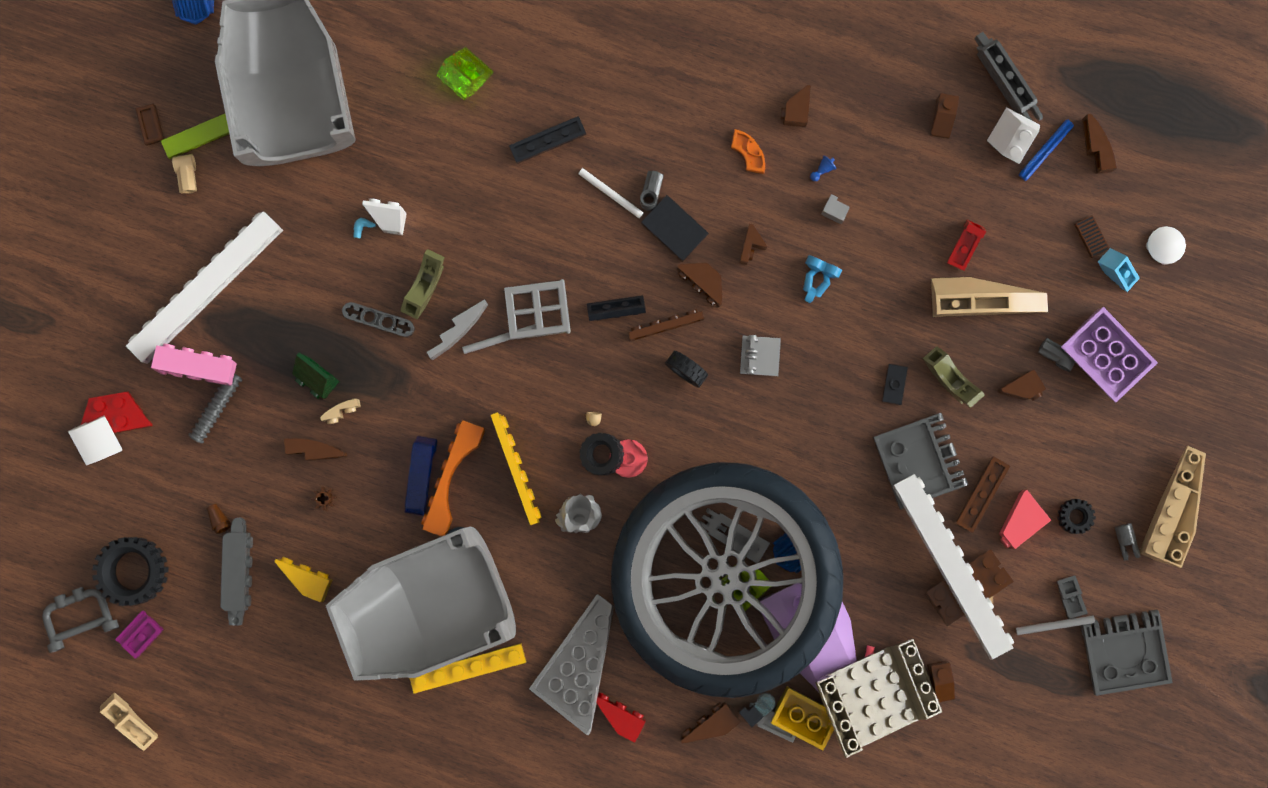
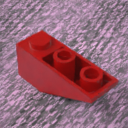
(624, 722)

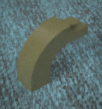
(424, 285)
(951, 378)

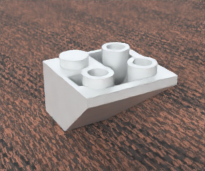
(388, 216)

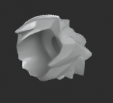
(579, 514)

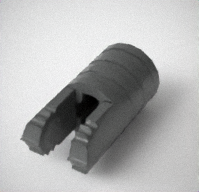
(1126, 536)

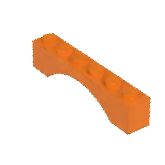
(439, 516)

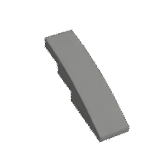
(463, 324)

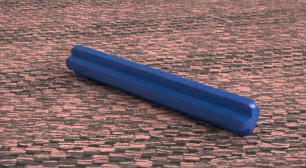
(1047, 148)

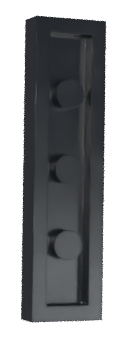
(547, 140)

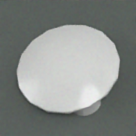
(1166, 245)

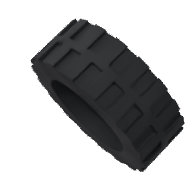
(686, 369)
(591, 443)

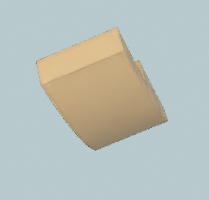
(335, 413)

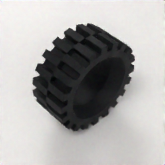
(107, 571)

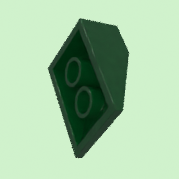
(314, 376)

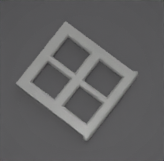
(537, 310)

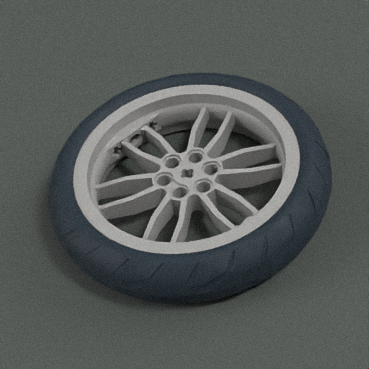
(699, 666)

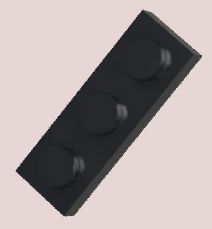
(616, 308)

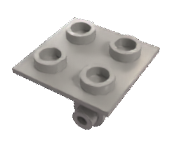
(760, 355)

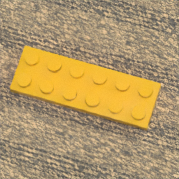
(513, 459)

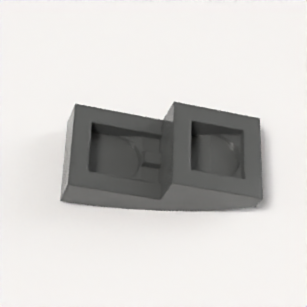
(1071, 597)

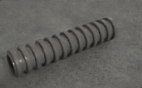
(213, 410)

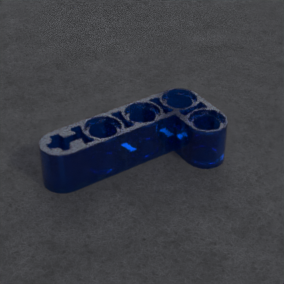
(419, 475)

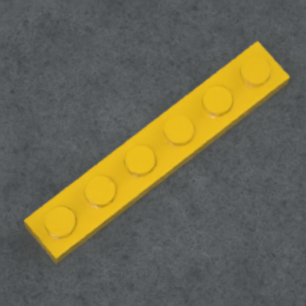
(470, 668)

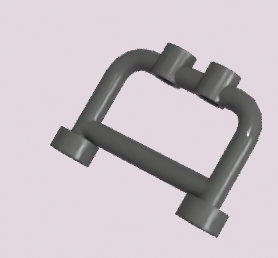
(62, 601)

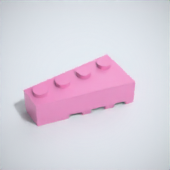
(193, 365)

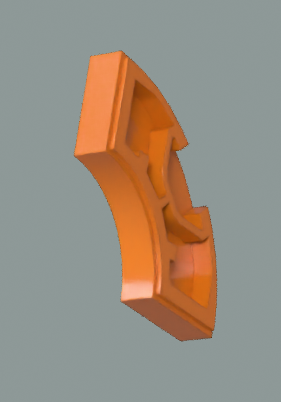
(749, 150)

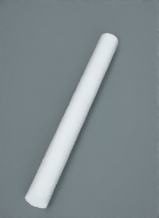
(611, 193)

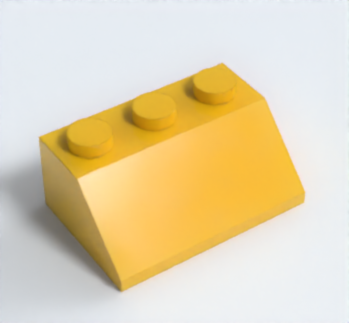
(803, 718)

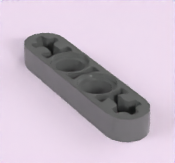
(379, 317)

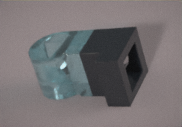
(759, 709)

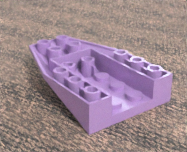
(839, 647)

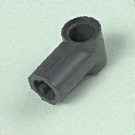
(651, 189)
(1055, 353)

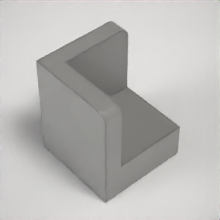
(835, 210)

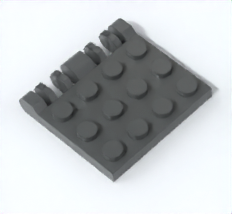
(916, 451)
(1128, 656)

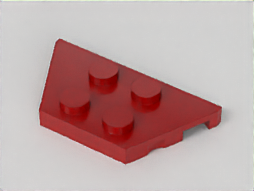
(119, 410)

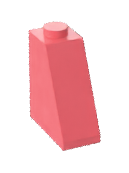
(1022, 521)

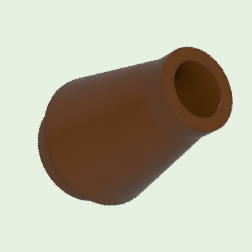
(218, 520)

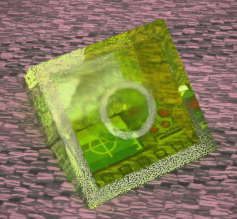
(464, 73)

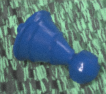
(825, 166)

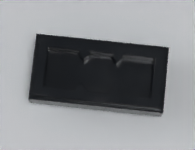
(894, 384)

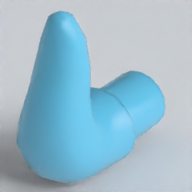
(359, 224)

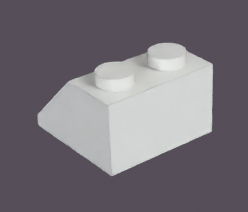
(1013, 135)

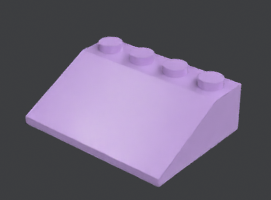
(1108, 354)

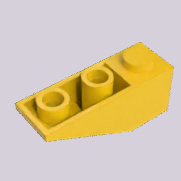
(307, 582)

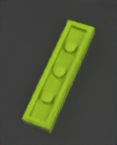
(196, 136)

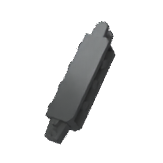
(1007, 77)
(235, 572)

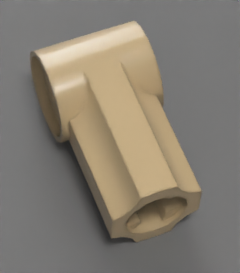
(184, 168)

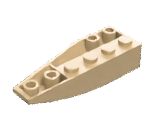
(980, 297)
(1177, 512)

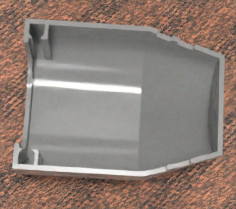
(280, 82)
(423, 609)

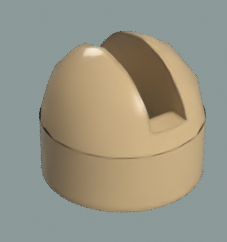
(593, 418)

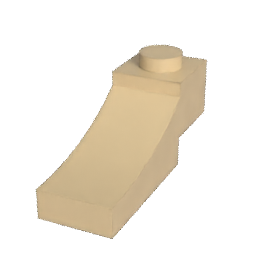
(128, 722)

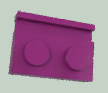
(139, 634)

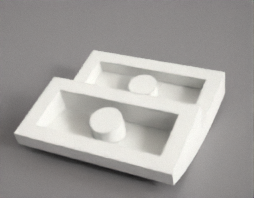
(95, 440)

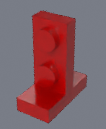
(966, 244)

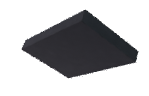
(674, 228)

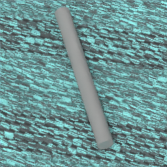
(491, 341)
(1055, 625)

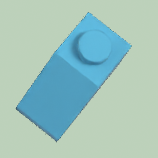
(1119, 269)

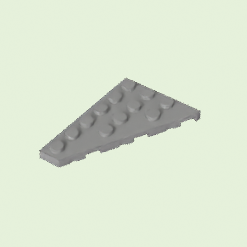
(575, 670)

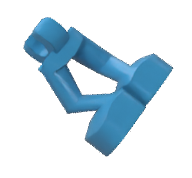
(828, 271)

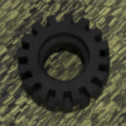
(1088, 516)

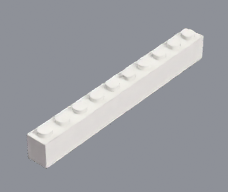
(205, 287)
(952, 567)

